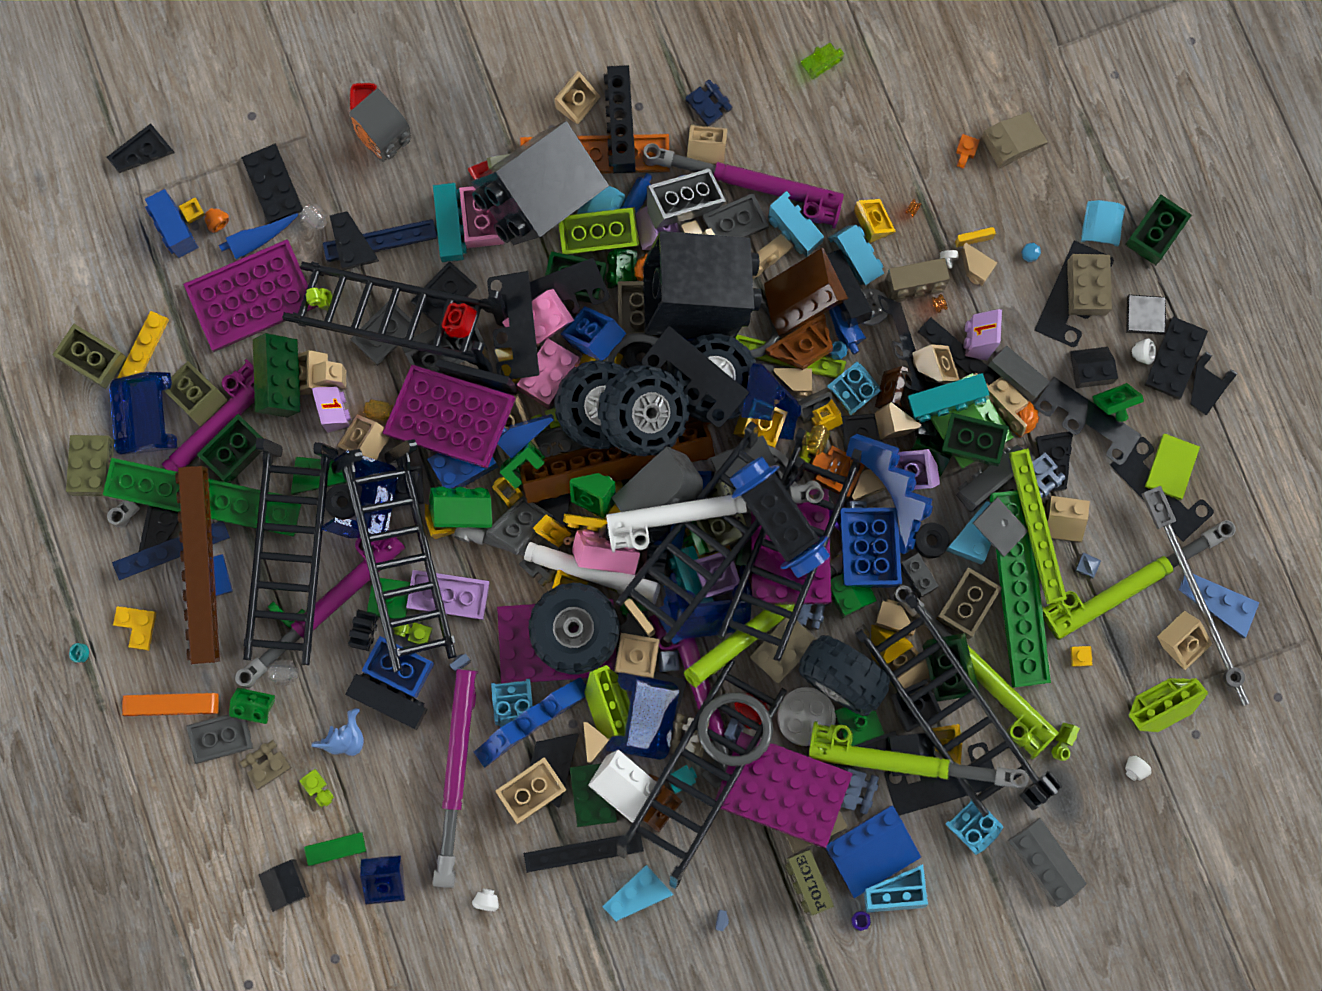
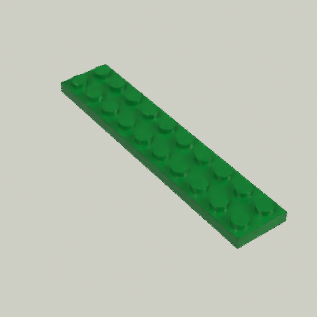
(227, 501)
(1022, 605)

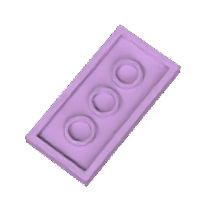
(459, 594)

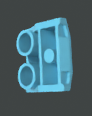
(606, 200)
(1103, 222)
(854, 387)
(510, 700)
(974, 829)

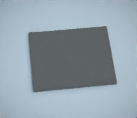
(1000, 527)

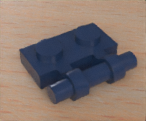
(703, 105)

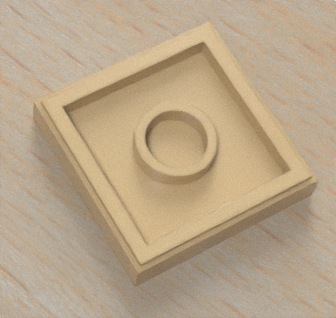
(639, 617)
(637, 655)

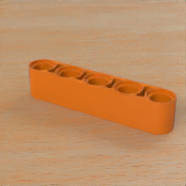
(170, 704)

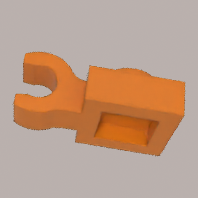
(966, 148)

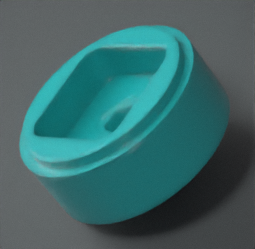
(79, 652)

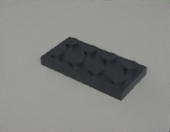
(272, 183)
(1176, 358)

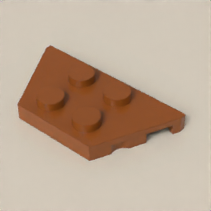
(803, 345)

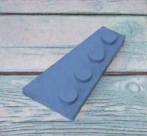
(1228, 606)

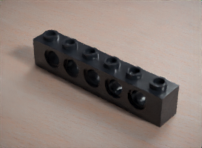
(620, 77)

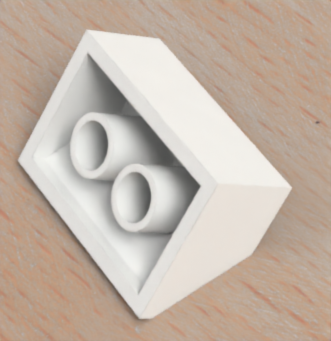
(622, 784)

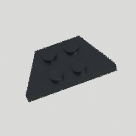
(559, 755)

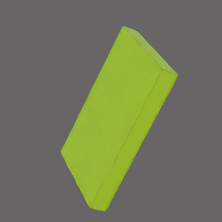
(1172, 466)

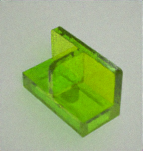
(822, 60)

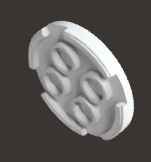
(800, 711)

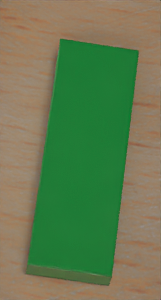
(335, 849)

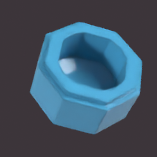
(1031, 252)
(839, 350)

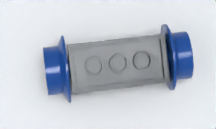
(780, 517)

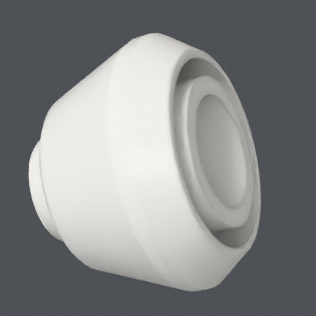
(1144, 351)
(1137, 768)
(486, 900)

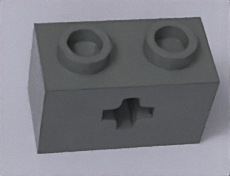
(919, 576)

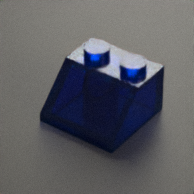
(382, 879)

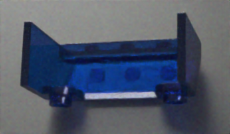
(766, 394)
(371, 493)
(708, 616)

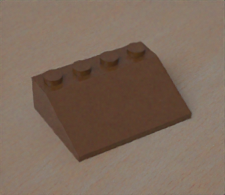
(803, 292)

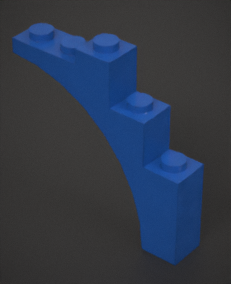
(899, 482)
(530, 721)

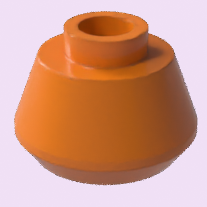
(216, 219)

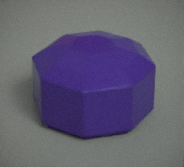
(861, 920)

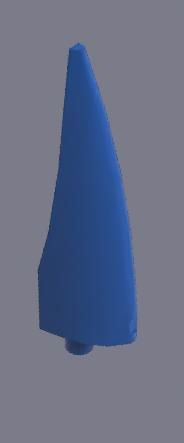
(638, 193)
(251, 239)
(848, 335)

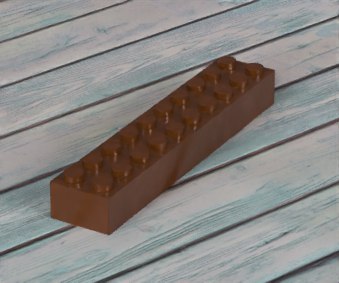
(556, 472)
(198, 565)

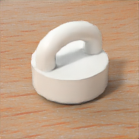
(949, 256)

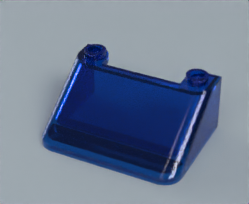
(140, 413)
(649, 717)

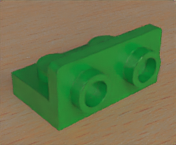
(621, 266)
(251, 705)

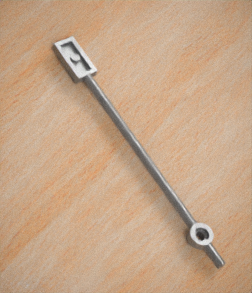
(1163, 517)

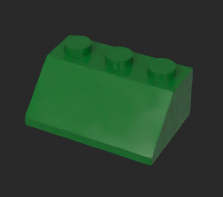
(460, 507)

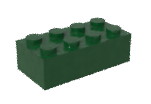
(276, 375)

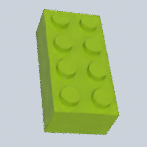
(599, 231)

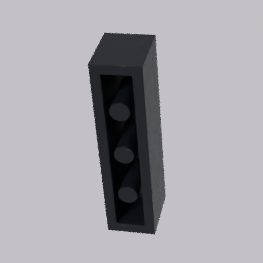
(856, 307)
(385, 701)

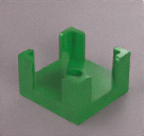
(509, 467)

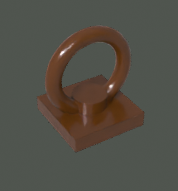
(892, 389)
(655, 818)

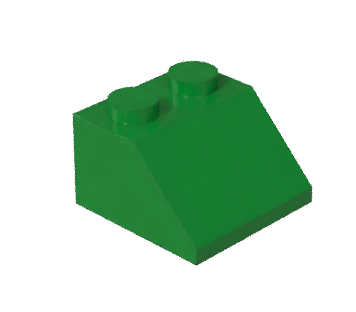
(593, 493)
(850, 598)

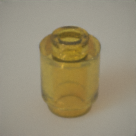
(378, 410)
(817, 439)

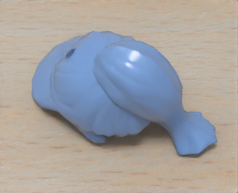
(345, 740)

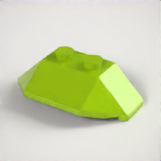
(607, 702)
(1166, 703)

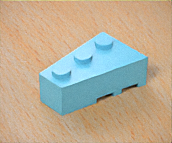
(794, 225)
(858, 253)
(971, 542)
(898, 893)
(637, 894)

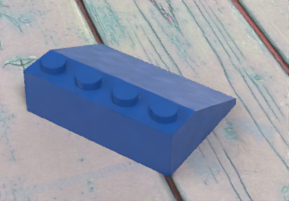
(870, 547)
(872, 851)

